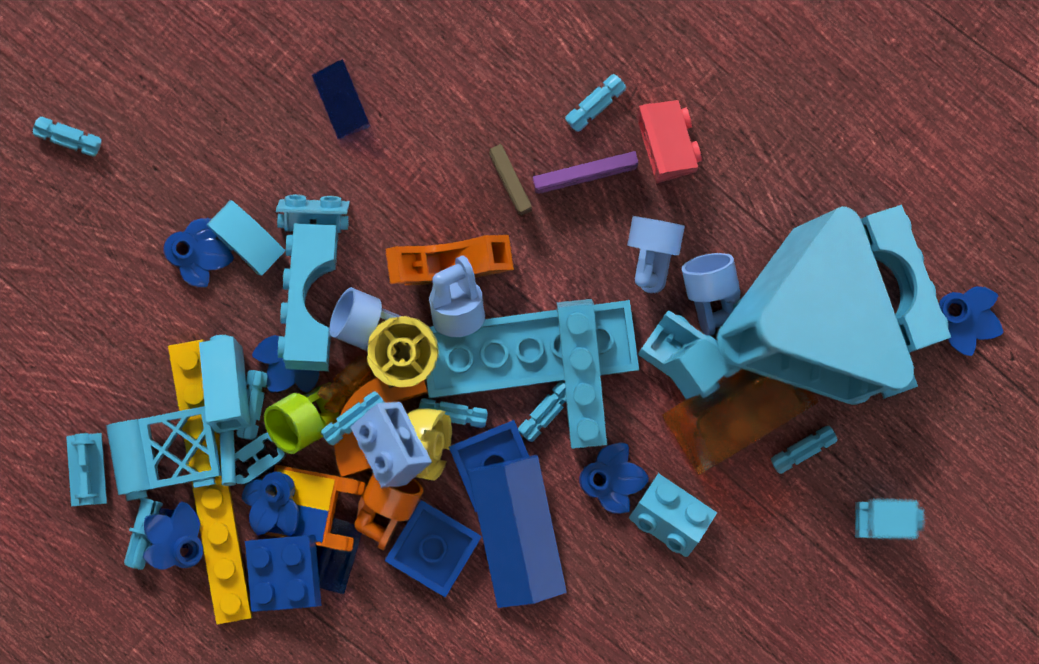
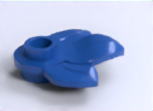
(203, 254)
(974, 320)
(278, 376)
(618, 478)
(272, 507)
(169, 535)

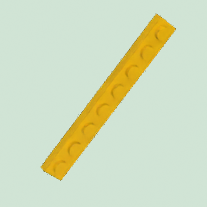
(214, 501)

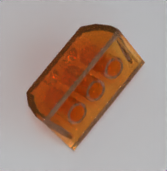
(734, 416)

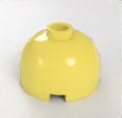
(402, 351)
(435, 434)

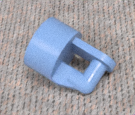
(656, 243)
(708, 280)
(456, 300)
(357, 317)

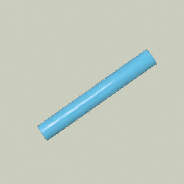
(227, 454)

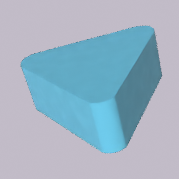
(821, 316)

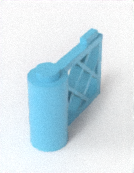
(136, 460)

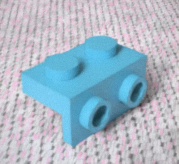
(668, 338)
(672, 516)

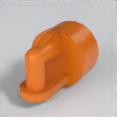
(391, 502)

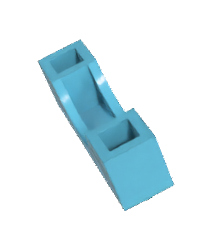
(896, 247)
(312, 255)
(699, 367)
(581, 373)
(888, 519)

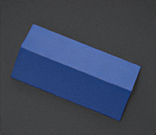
(517, 532)

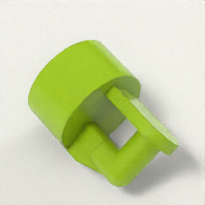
(296, 422)

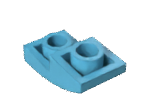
(245, 237)

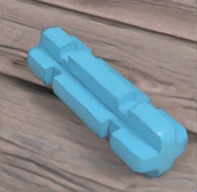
(595, 103)
(67, 136)
(255, 382)
(458, 413)
(544, 413)
(334, 432)
(804, 449)

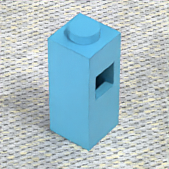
(224, 384)

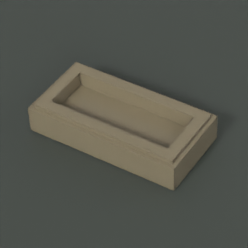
(510, 180)

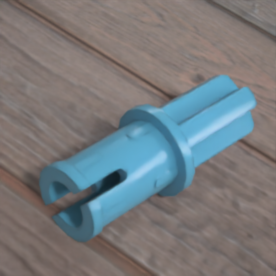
(138, 541)

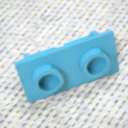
(300, 211)
(86, 469)

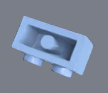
(390, 444)

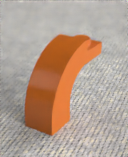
(420, 263)
(347, 452)

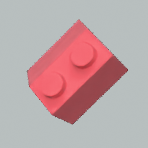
(667, 140)

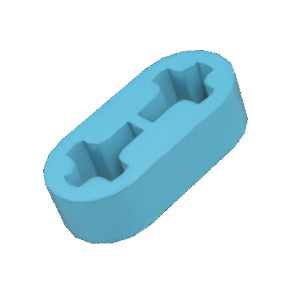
(261, 465)

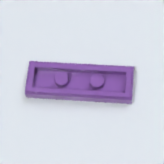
(585, 172)

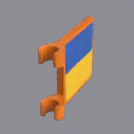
(317, 499)

